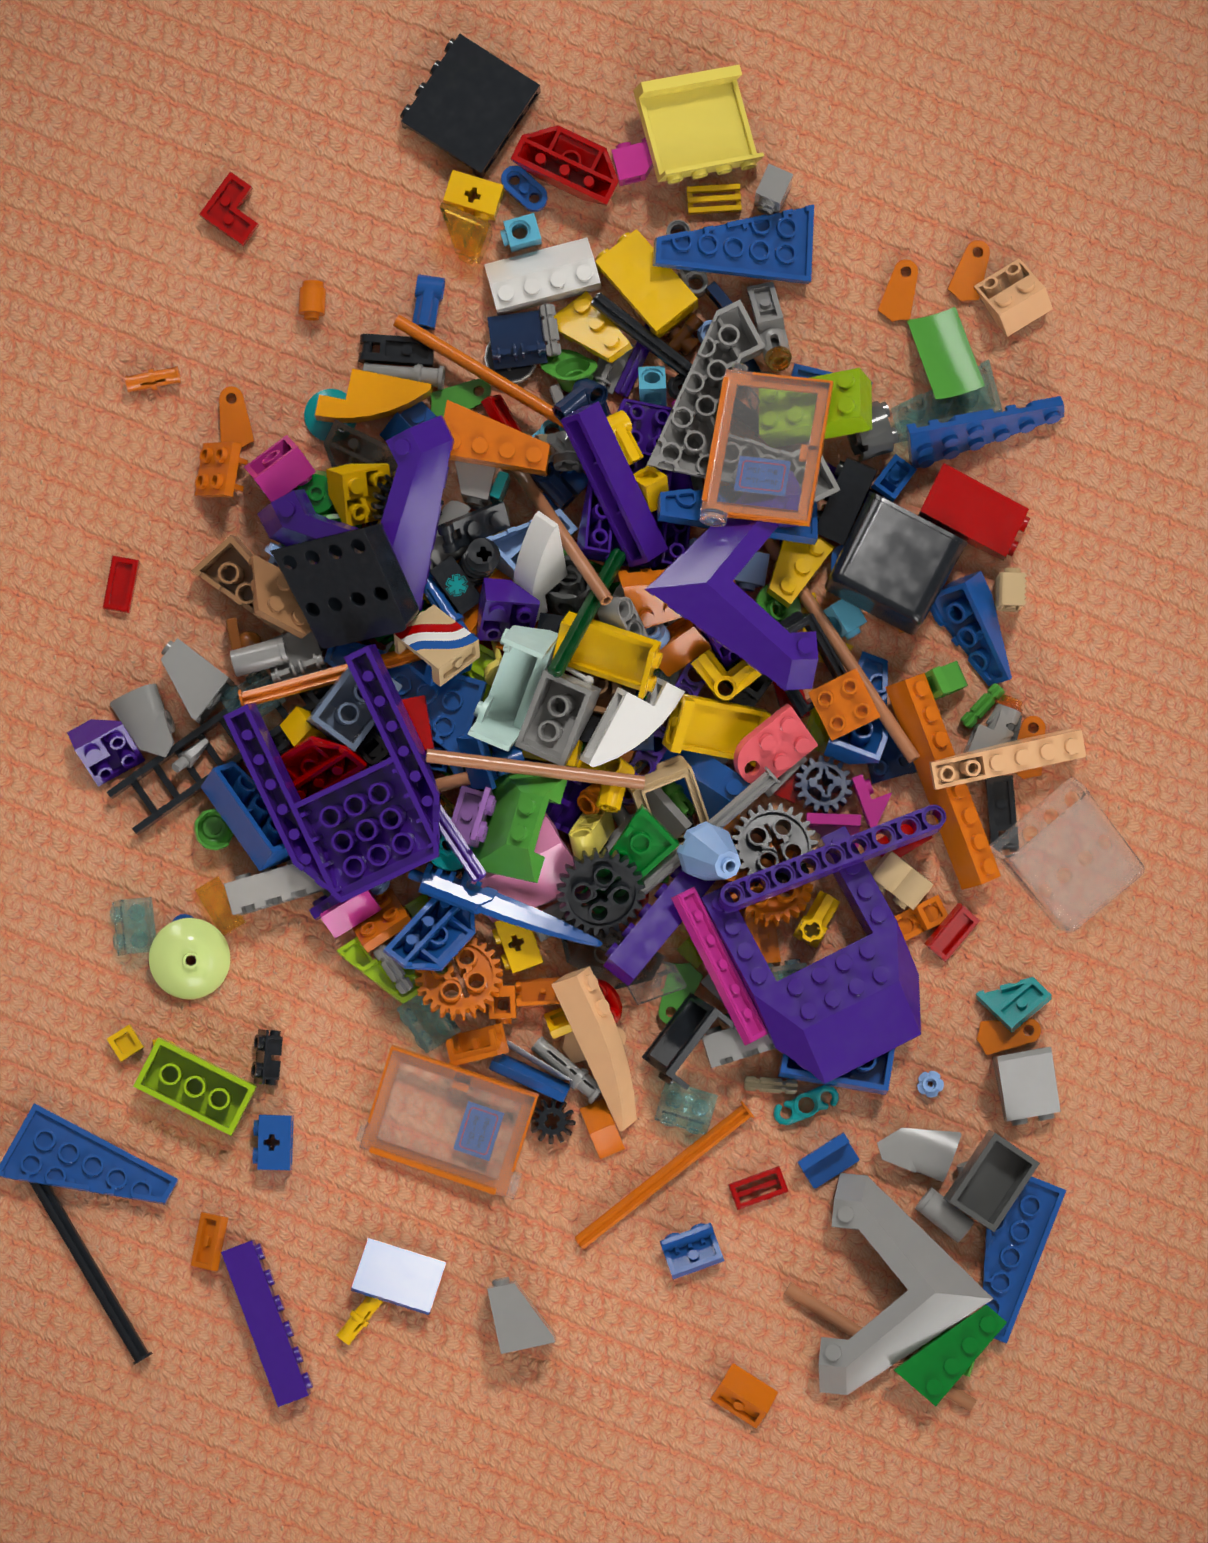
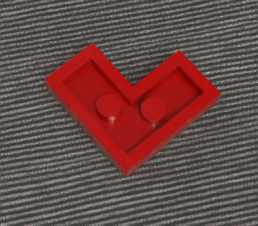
(223, 210)

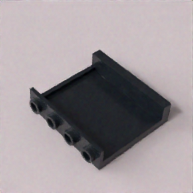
(470, 104)

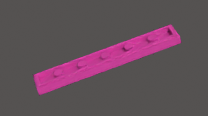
(719, 966)

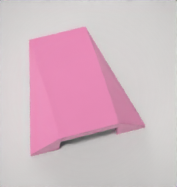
(545, 891)

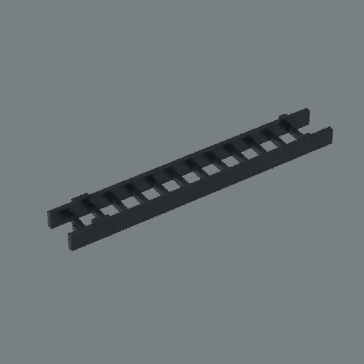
(176, 749)

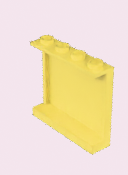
(696, 124)

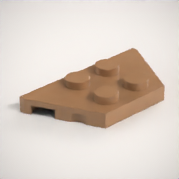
(275, 599)

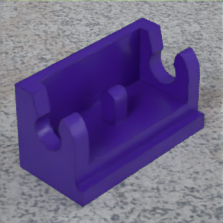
(568, 812)

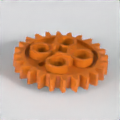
(777, 906)
(482, 969)

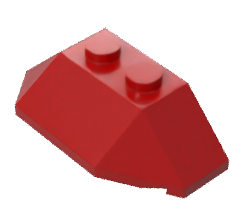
(568, 163)
(320, 764)

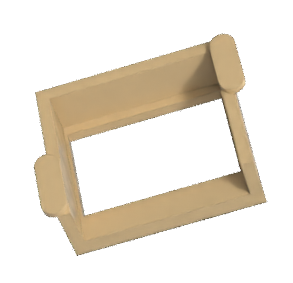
(666, 773)

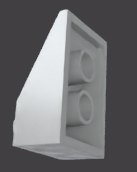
(557, 717)

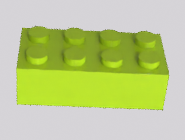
(850, 403)
(195, 1086)

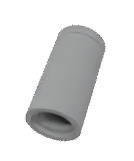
(259, 656)
(944, 1215)

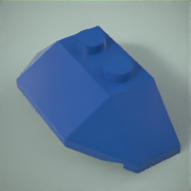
(432, 937)

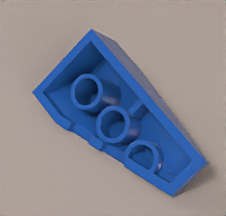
(971, 618)
(868, 741)
(715, 780)

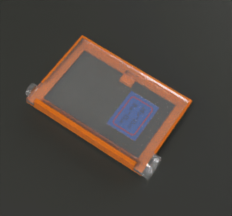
(766, 448)
(449, 1122)

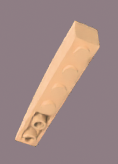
(1008, 758)

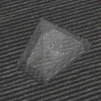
(666, 981)

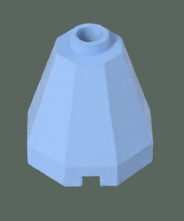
(708, 853)

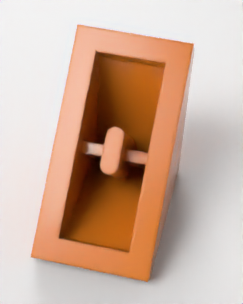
(602, 1128)

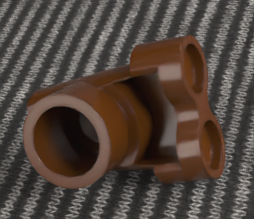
(682, 337)

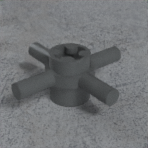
(563, 453)

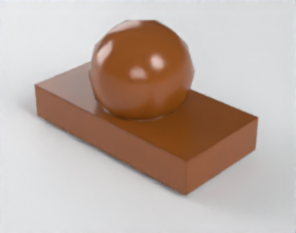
(244, 639)

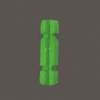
(980, 708)

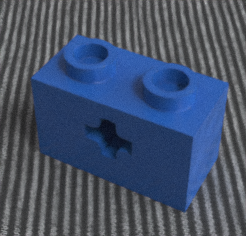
(282, 1155)

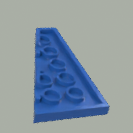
(449, 706)

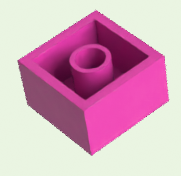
(280, 469)

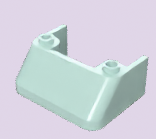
(504, 710)

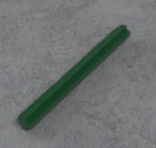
(585, 616)

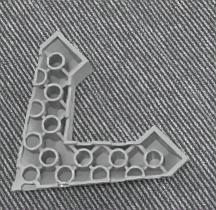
(691, 423)
(936, 1297)

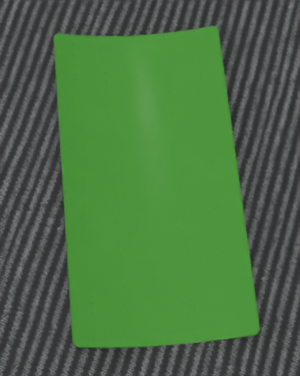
(946, 354)

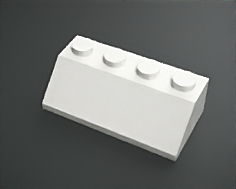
(542, 276)

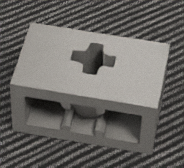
(773, 190)

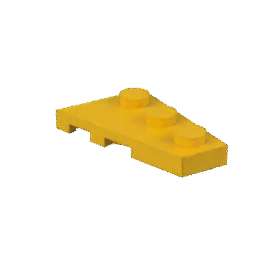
(591, 329)
(795, 568)

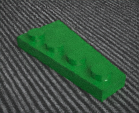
(645, 844)
(947, 1358)

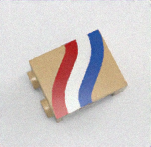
(439, 643)

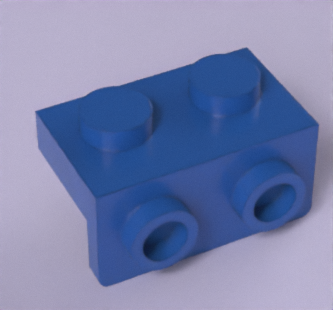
(691, 1250)

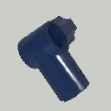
(583, 393)
(555, 487)

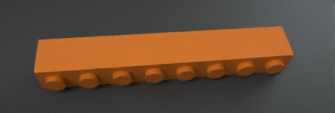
(962, 829)

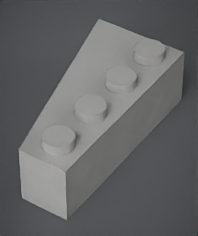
(269, 888)
(727, 1046)

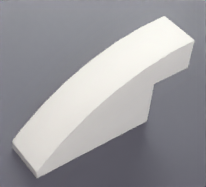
(540, 559)
(630, 722)

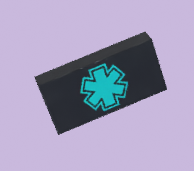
(455, 585)

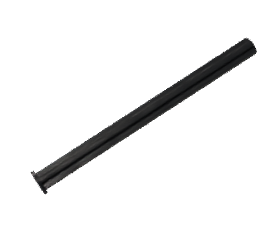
(641, 334)
(91, 1272)

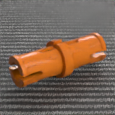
(152, 379)

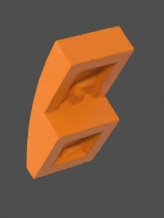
(922, 918)

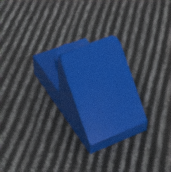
(408, 418)
(893, 478)

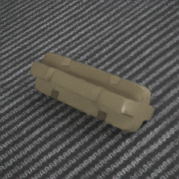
(771, 1085)

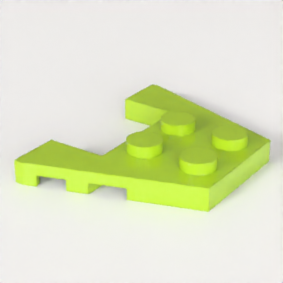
(361, 960)

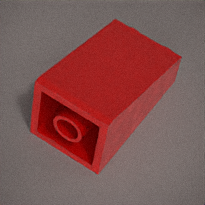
(974, 512)

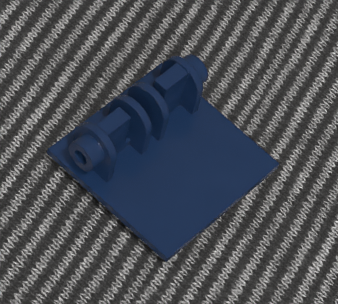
(517, 340)
(891, 764)

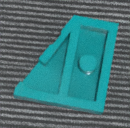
(1015, 1002)

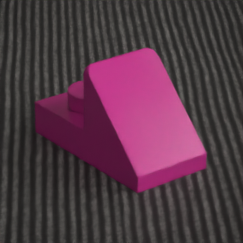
(871, 808)

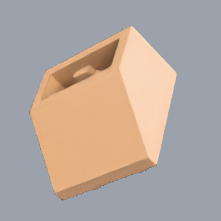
(1014, 297)

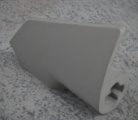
(146, 719)
(921, 1150)

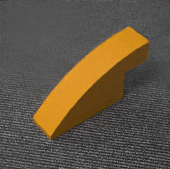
(372, 398)

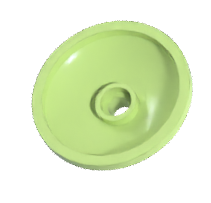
(183, 939)

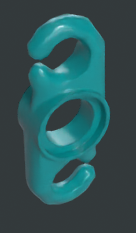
(815, 1095)

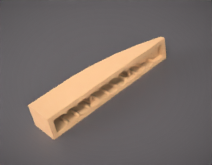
(599, 1041)

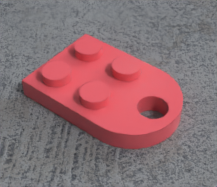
(774, 744)

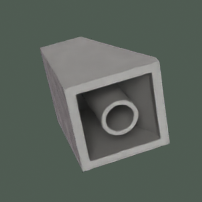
(475, 483)
(194, 679)
(1027, 1085)
(516, 1318)

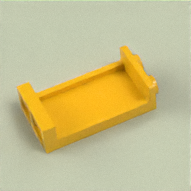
(651, 290)
(615, 655)
(710, 726)

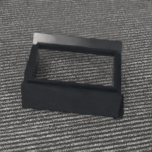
(793, 624)
(681, 1037)

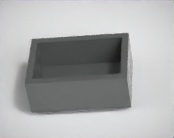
(991, 1180)

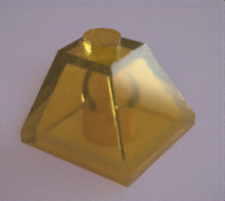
(467, 233)

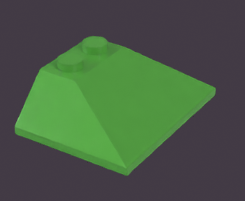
(517, 825)

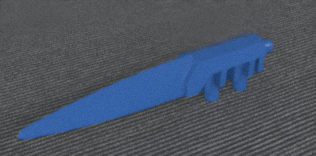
(489, 902)

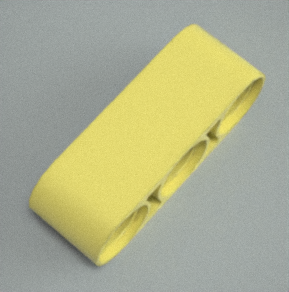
(591, 832)

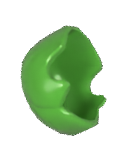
(212, 830)

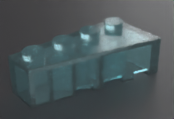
(925, 406)

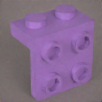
(472, 812)

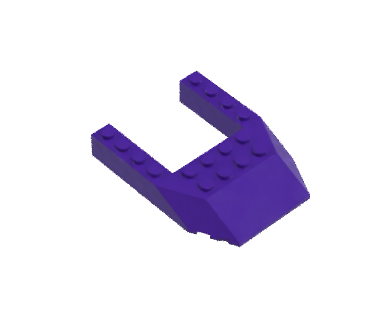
(365, 824)
(845, 1003)

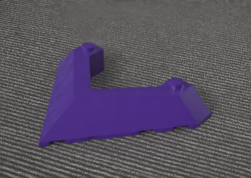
(410, 511)
(703, 591)

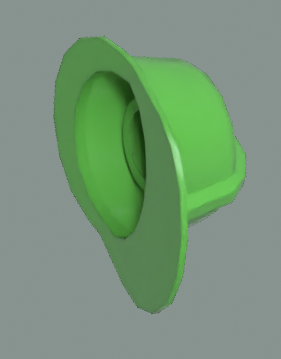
(569, 368)

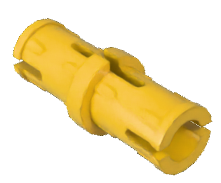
(358, 1319)

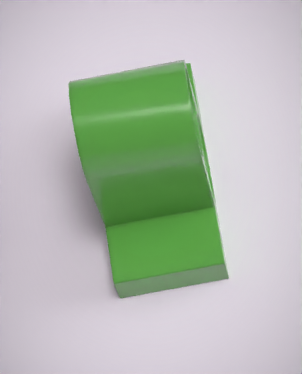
(946, 680)

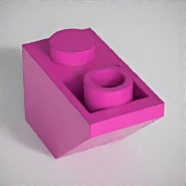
(632, 162)

